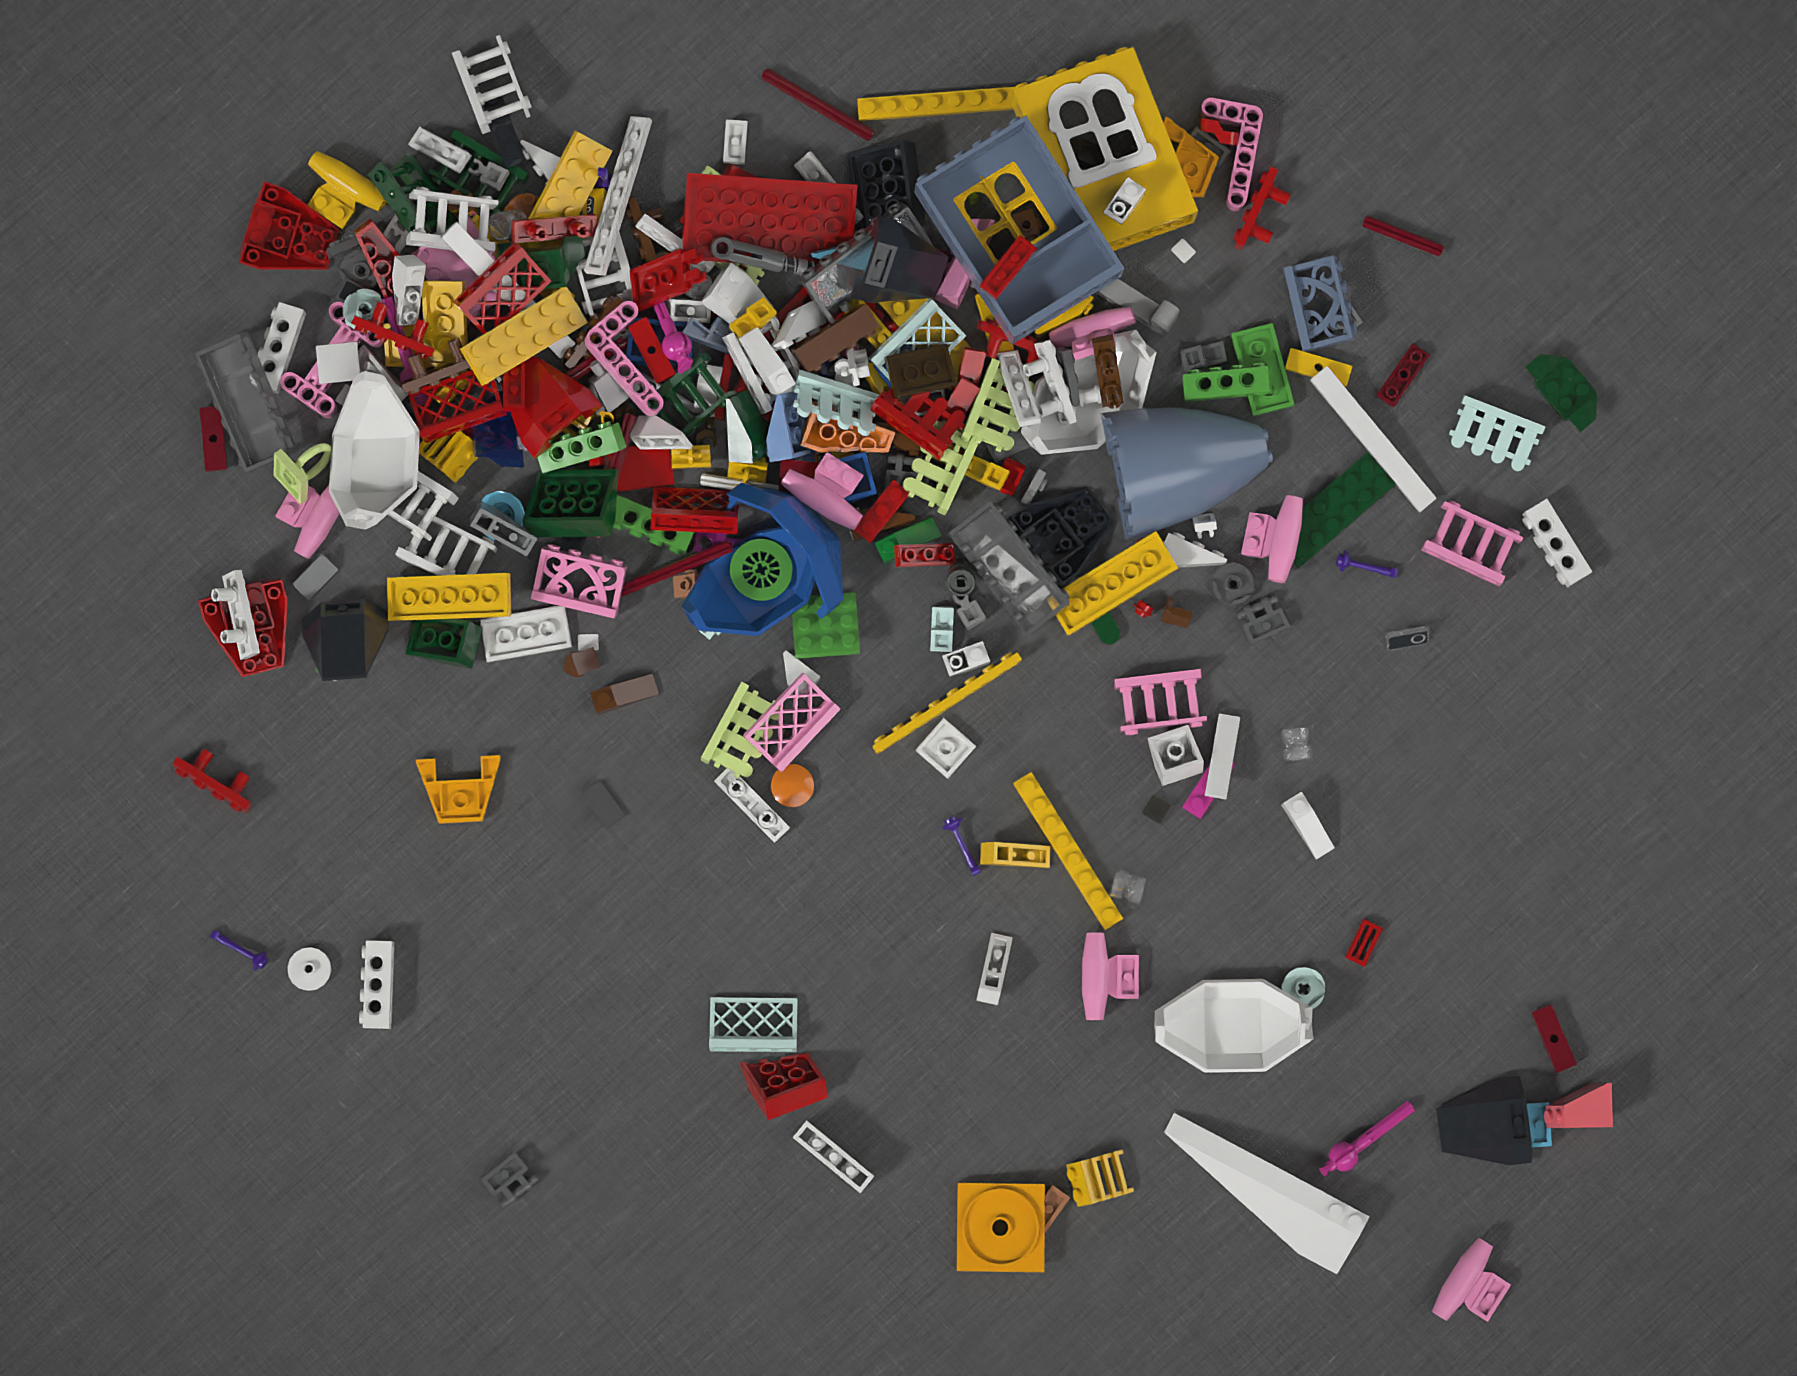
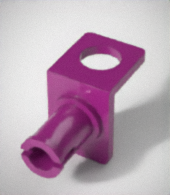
(715, 538)

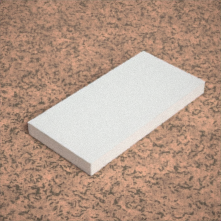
(526, 633)

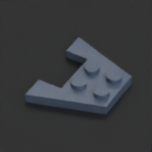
(710, 337)

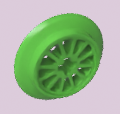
(770, 548)

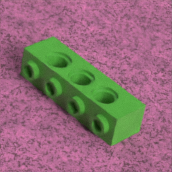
(1261, 385)
(611, 442)
(624, 506)

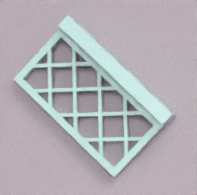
(909, 328)
(753, 1043)

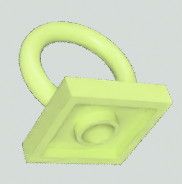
(292, 474)

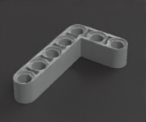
(1154, 316)

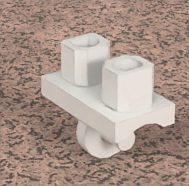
(855, 364)

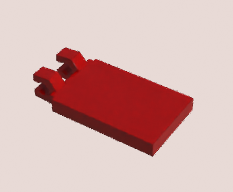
(665, 278)
(641, 468)

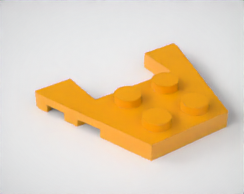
(1194, 158)
(459, 799)

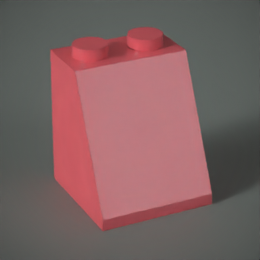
(1582, 1108)

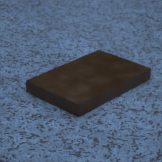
(920, 371)

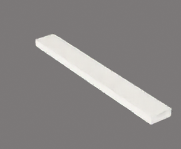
(618, 195)
(479, 261)
(1373, 439)

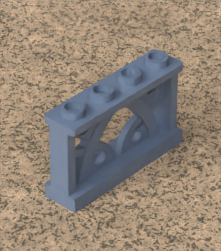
(1298, 284)

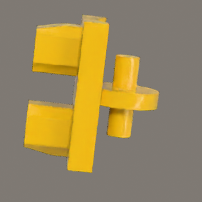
(695, 457)
(749, 471)

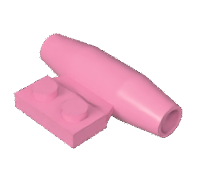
(1081, 330)
(827, 490)
(314, 516)
(1275, 537)
(1106, 976)
(1471, 1285)

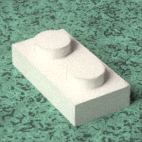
(735, 142)

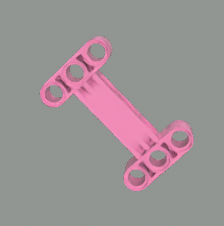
(344, 335)

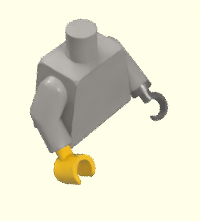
(608, 390)

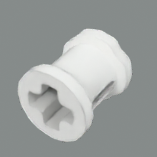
(1089, 395)

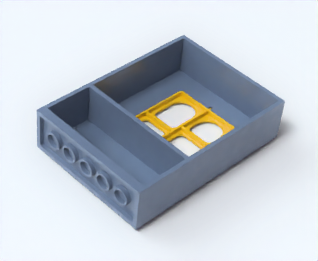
(1069, 258)

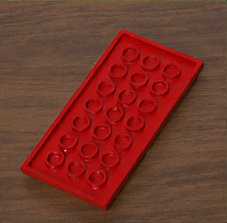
(767, 213)

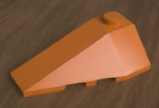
(830, 437)

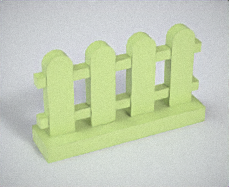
(991, 415)
(940, 475)
(732, 739)

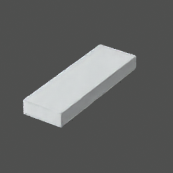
(439, 149)

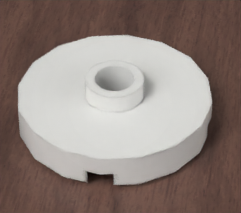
(320, 973)

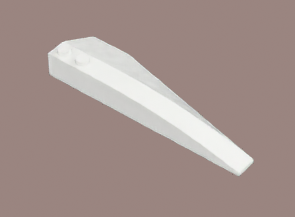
(1297, 1212)

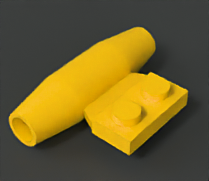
(343, 189)

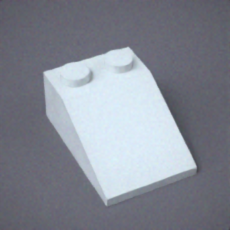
(732, 294)

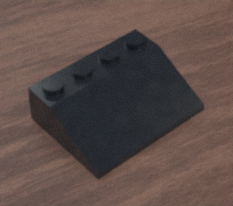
(884, 178)

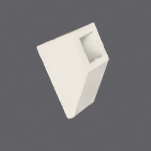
(1125, 201)
(966, 659)

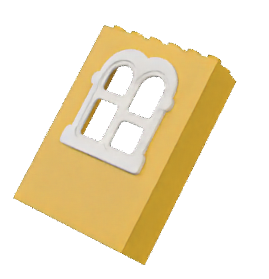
(1154, 166)

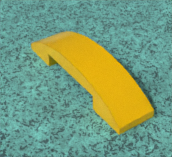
(982, 471)

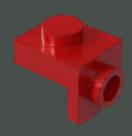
(1016, 471)

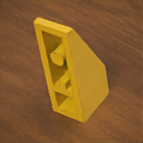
(1073, 313)
(1015, 855)

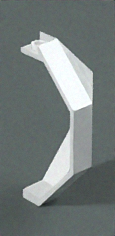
(1135, 367)
(372, 453)
(1233, 1025)

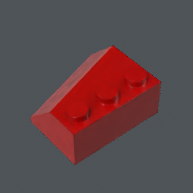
(784, 1084)

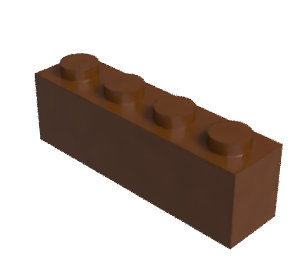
(834, 338)

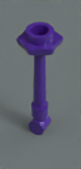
(604, 179)
(1343, 561)
(953, 824)
(258, 960)

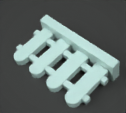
(836, 393)
(1487, 424)

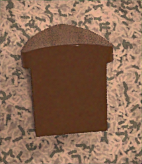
(1175, 615)
(581, 662)

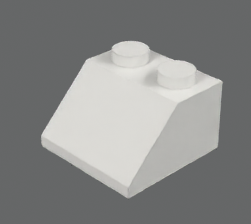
(1175, 755)

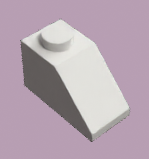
(684, 309)
(705, 389)
(794, 668)

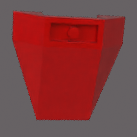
(285, 233)
(550, 405)
(269, 613)

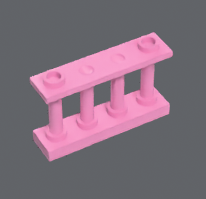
(1474, 564)
(1147, 684)

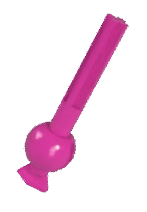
(675, 344)
(407, 372)
(1344, 1155)

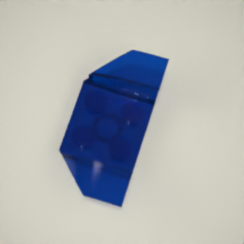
(498, 440)

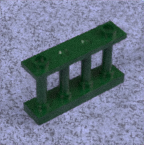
(478, 152)
(396, 196)
(668, 392)

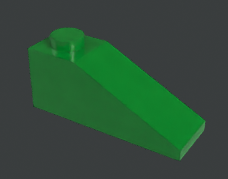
(920, 533)

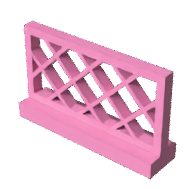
(800, 736)

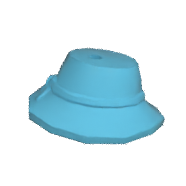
(507, 504)

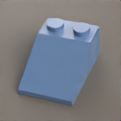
(785, 430)

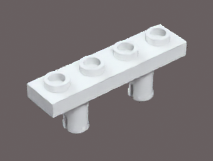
(1058, 389)
(240, 614)
(752, 805)

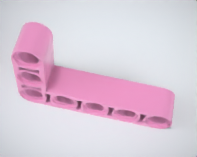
(1243, 147)
(621, 360)

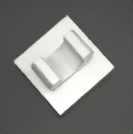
(1204, 522)

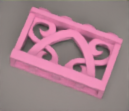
(552, 594)

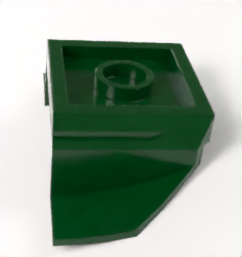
(555, 261)
(1564, 389)

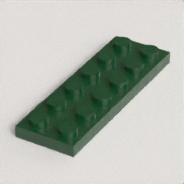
(1340, 505)

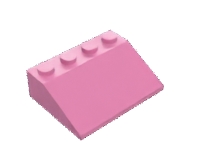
(447, 265)
(955, 280)

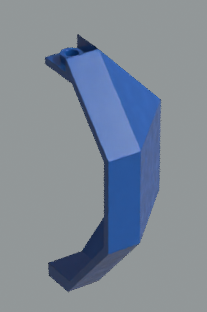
(806, 530)
(718, 605)

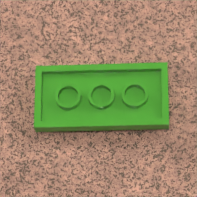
(1261, 346)

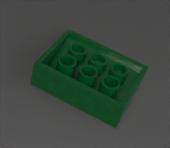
(572, 503)

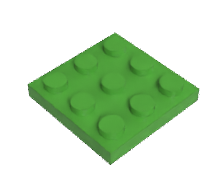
(828, 636)

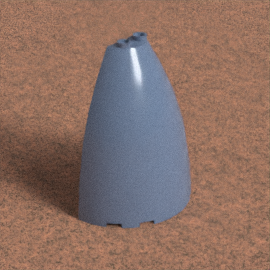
(1179, 463)

